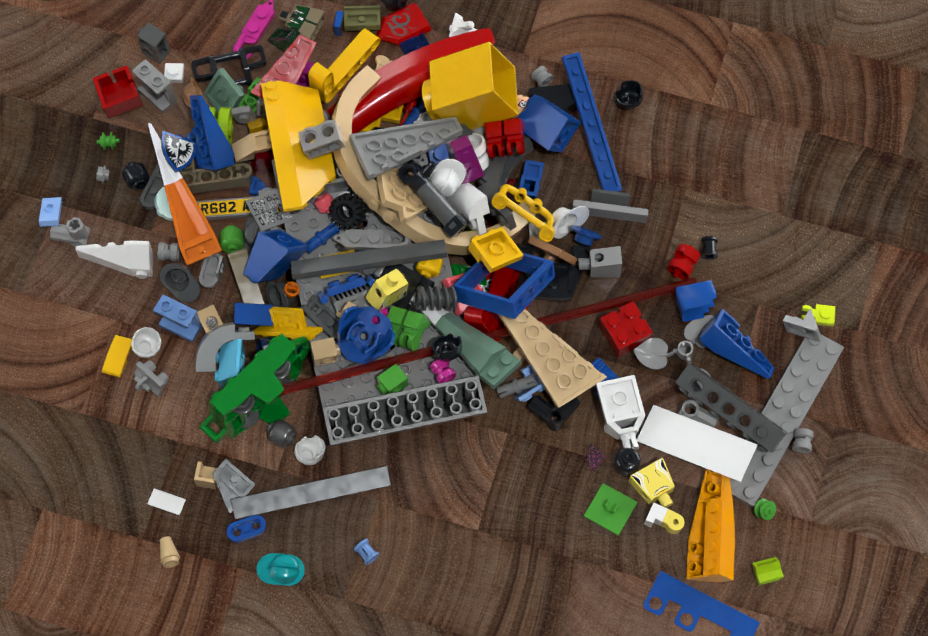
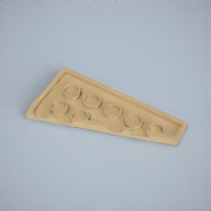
(552, 359)

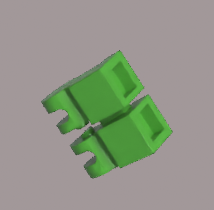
(407, 327)

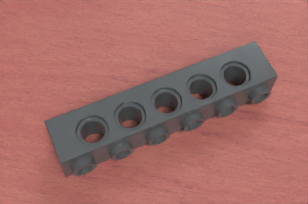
(774, 432)

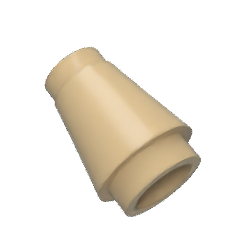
(168, 553)

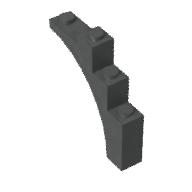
(497, 175)

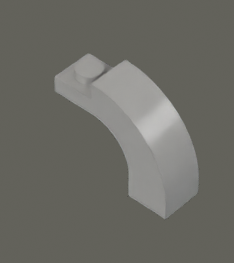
(211, 342)

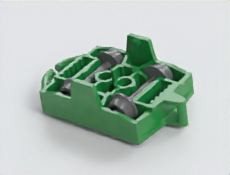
(256, 389)

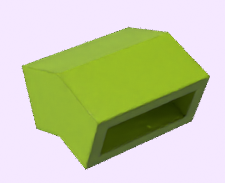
(767, 571)

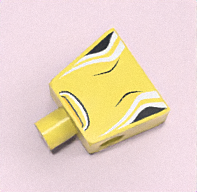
(390, 288)
(654, 483)

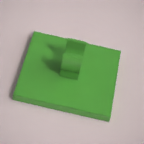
(610, 509)

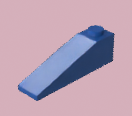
(211, 146)
(727, 341)

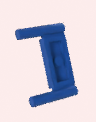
(336, 287)

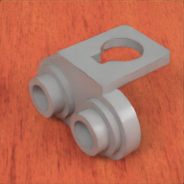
(212, 271)

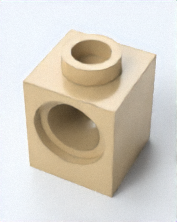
(325, 351)

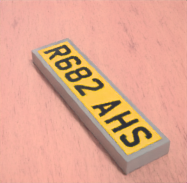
(225, 208)

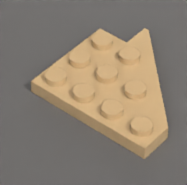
(399, 196)

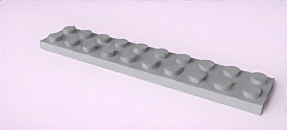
(787, 409)

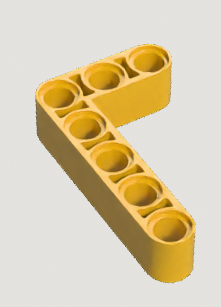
(331, 80)

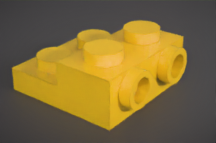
(495, 249)

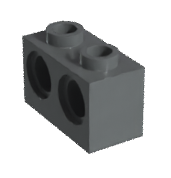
(153, 43)

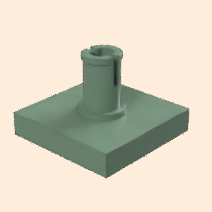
(223, 91)

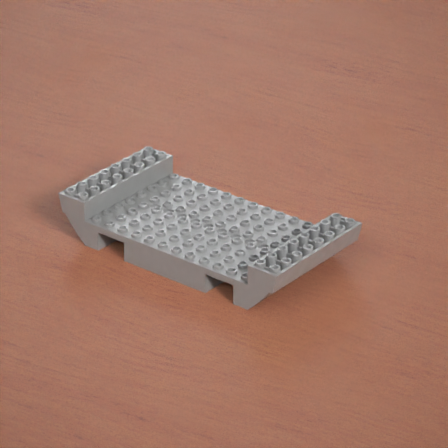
(354, 405)

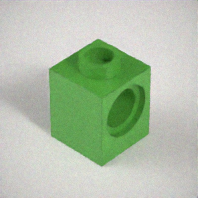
(392, 380)

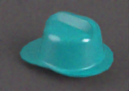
(280, 569)

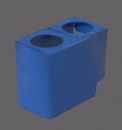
(695, 300)

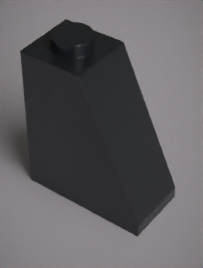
(558, 95)

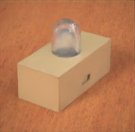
(209, 319)

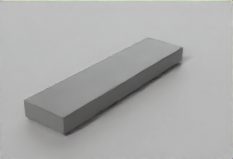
(614, 211)

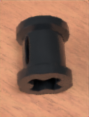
(709, 247)

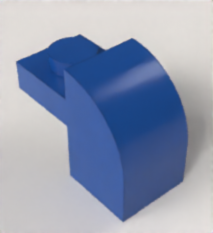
(532, 178)

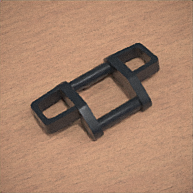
(230, 56)

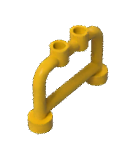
(500, 201)

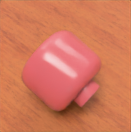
(323, 203)

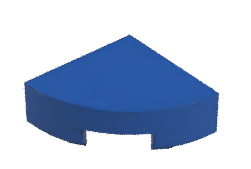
(256, 185)

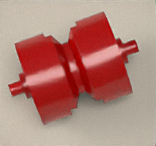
(684, 260)

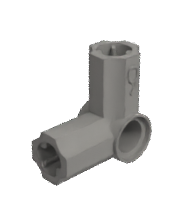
(73, 232)
(700, 415)

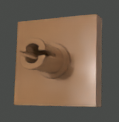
(552, 252)

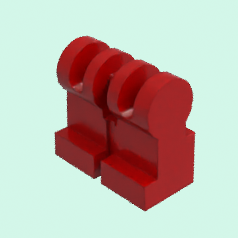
(510, 131)

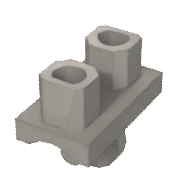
(148, 380)

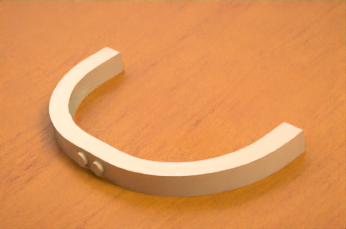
(353, 173)

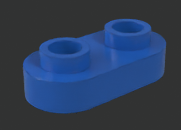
(246, 527)

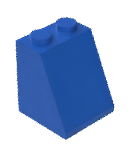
(548, 124)
(273, 255)

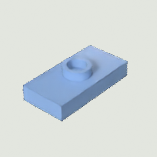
(50, 211)

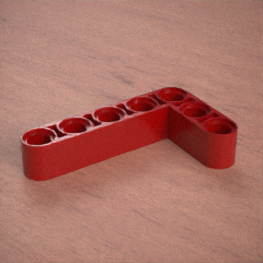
(502, 285)

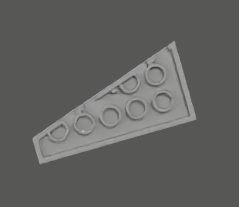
(390, 147)

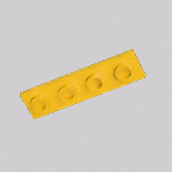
(288, 322)

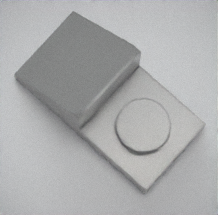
(805, 328)

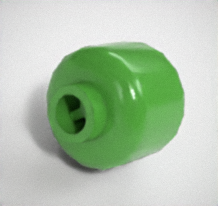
(231, 239)

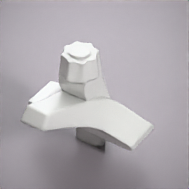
(459, 26)

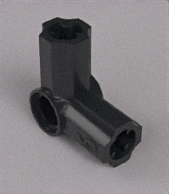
(546, 411)

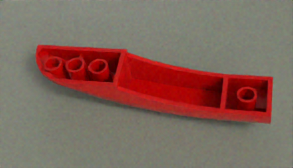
(404, 77)

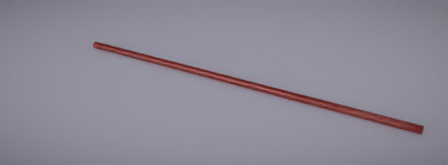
(494, 334)

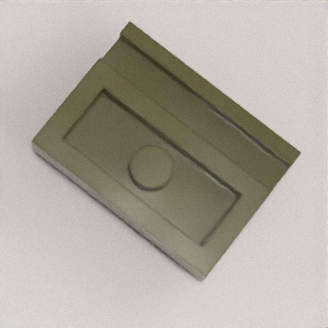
(362, 18)

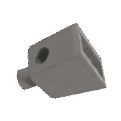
(603, 262)

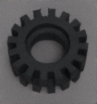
(338, 213)

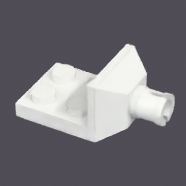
(622, 409)

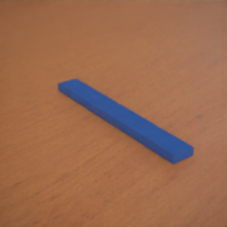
(591, 122)

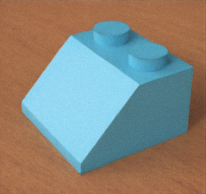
(230, 360)

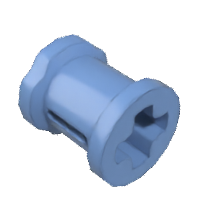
(366, 552)

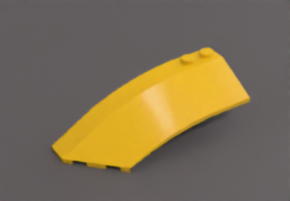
(289, 111)

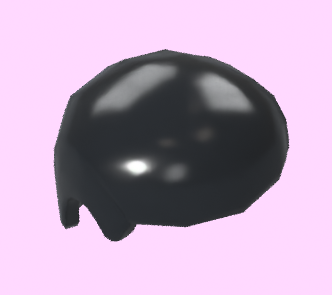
(629, 95)
(447, 347)

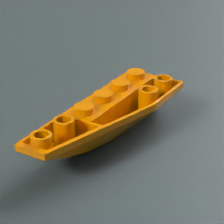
(712, 532)

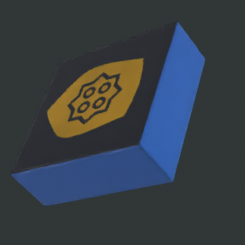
(339, 23)

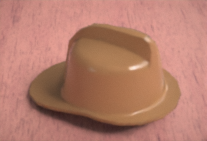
(193, 89)

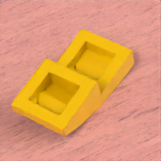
(117, 356)

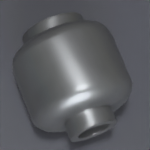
(281, 433)

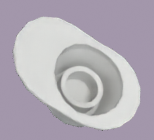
(448, 176)
(565, 218)

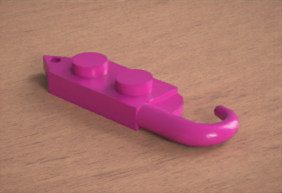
(256, 26)

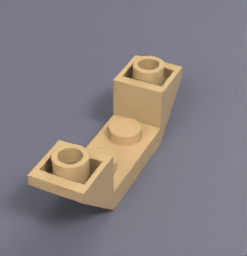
(250, 145)

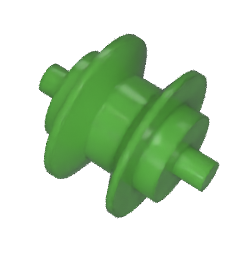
(108, 141)
(765, 509)

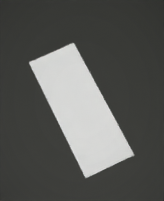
(697, 443)

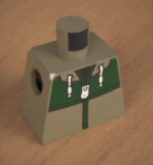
(305, 19)

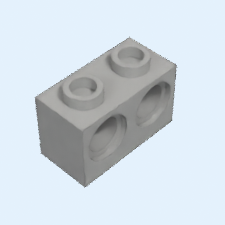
(322, 143)

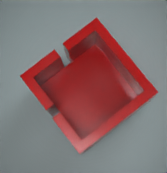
(118, 96)
(625, 329)

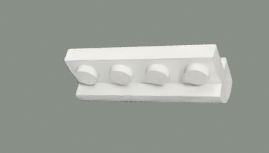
(472, 205)

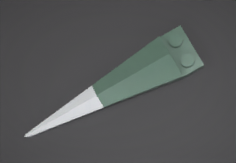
(479, 351)

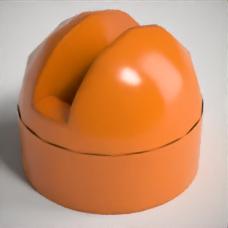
(291, 287)

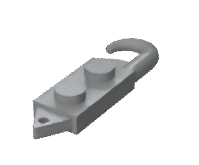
(366, 239)

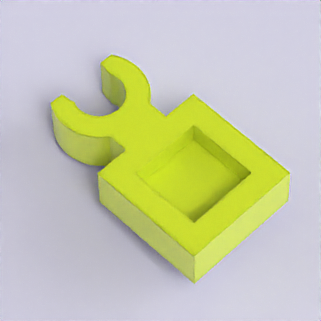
(823, 314)

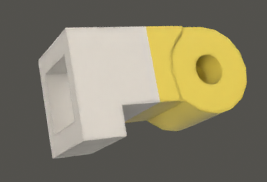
(666, 518)

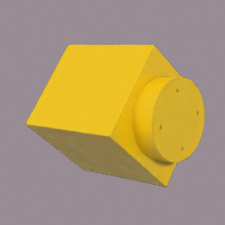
(473, 86)

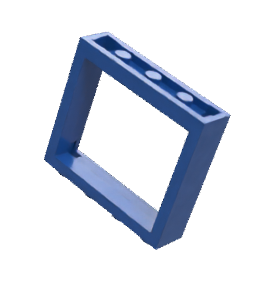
(542, 274)

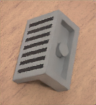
(354, 295)

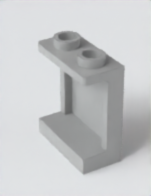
(155, 86)

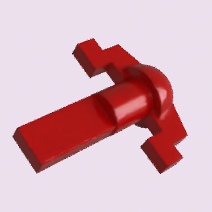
(408, 109)

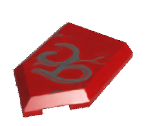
(403, 25)

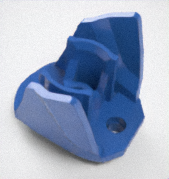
(359, 320)

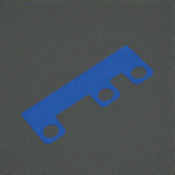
(698, 604)

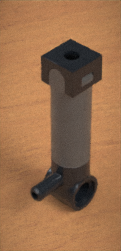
(452, 221)

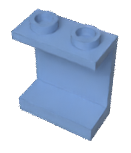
(178, 318)

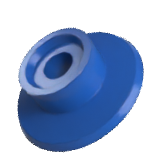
(585, 235)

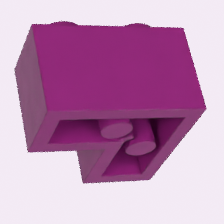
(466, 155)

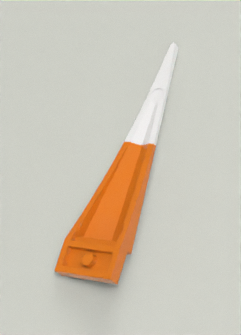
(191, 226)

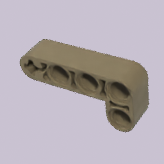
(217, 181)
(249, 290)

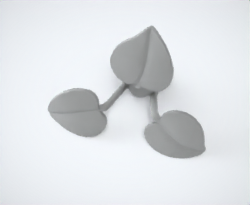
(654, 353)

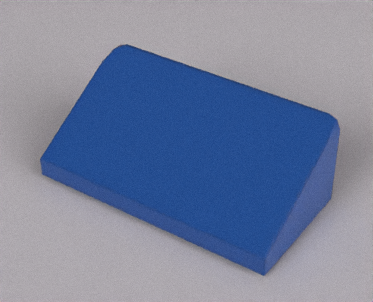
(252, 314)

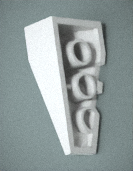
(131, 258)

